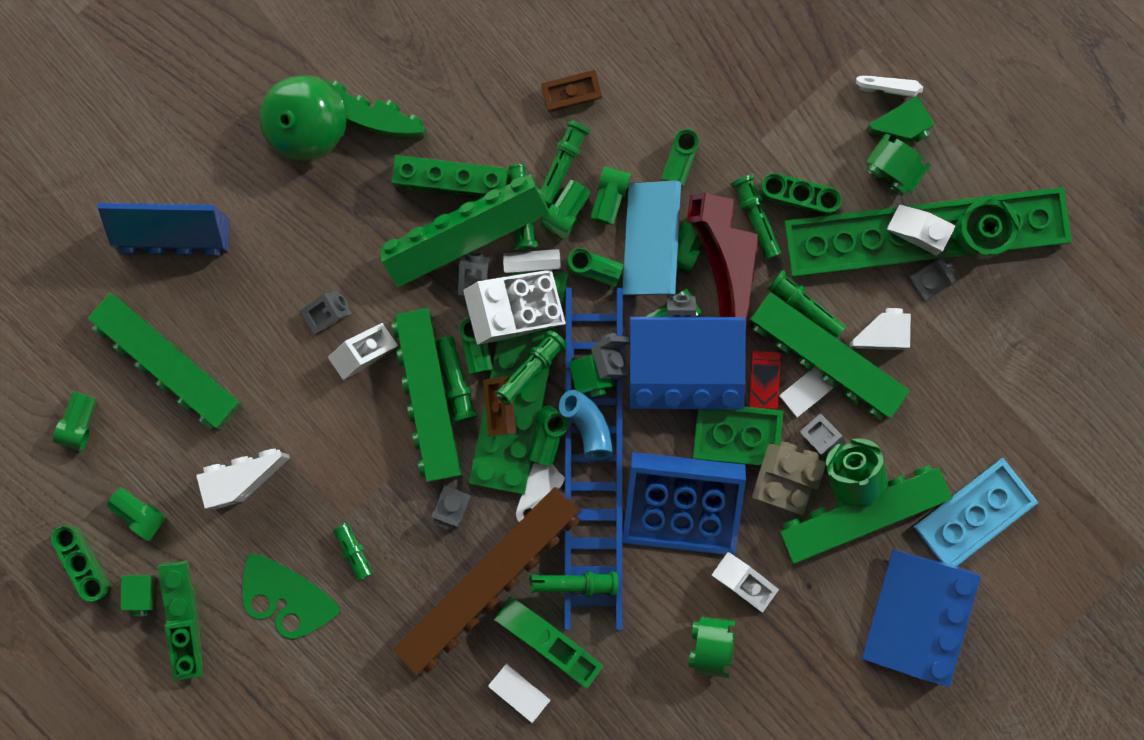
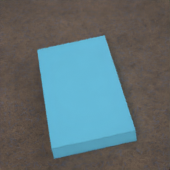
(651, 238)
(975, 514)

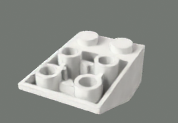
(513, 306)
(233, 484)

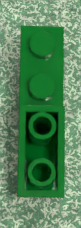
(381, 118)
(182, 620)
(548, 642)

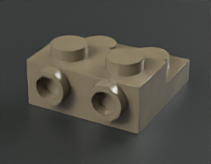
(788, 477)

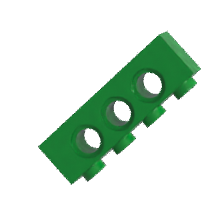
(447, 177)

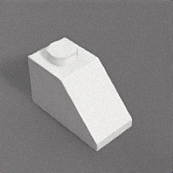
(921, 228)
(885, 332)
(362, 351)
(745, 582)

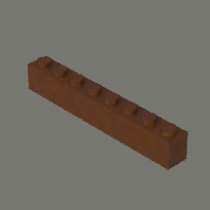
(487, 581)

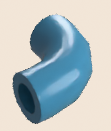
(589, 422)

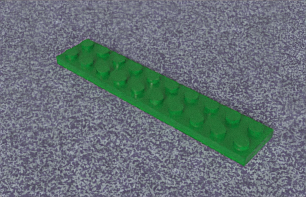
(863, 242)

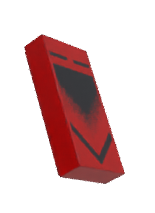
(764, 380)

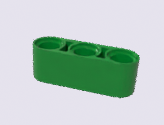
(813, 190)
(68, 556)

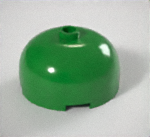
(314, 114)

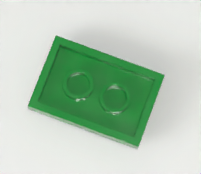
(736, 434)

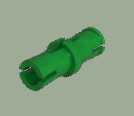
(353, 551)

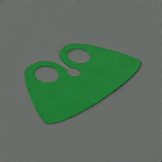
(278, 582)

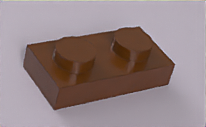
(571, 91)
(499, 415)

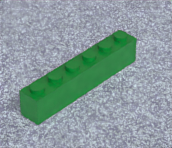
(463, 230)
(829, 356)
(164, 361)
(427, 395)
(851, 521)

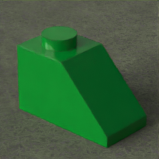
(904, 123)

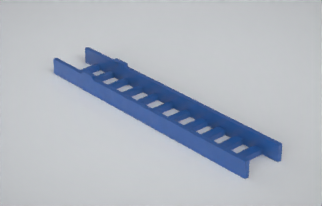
(594, 514)

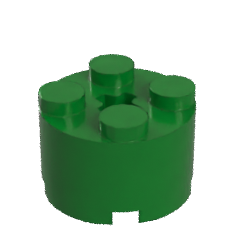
(897, 165)
(986, 212)
(857, 472)
(713, 647)

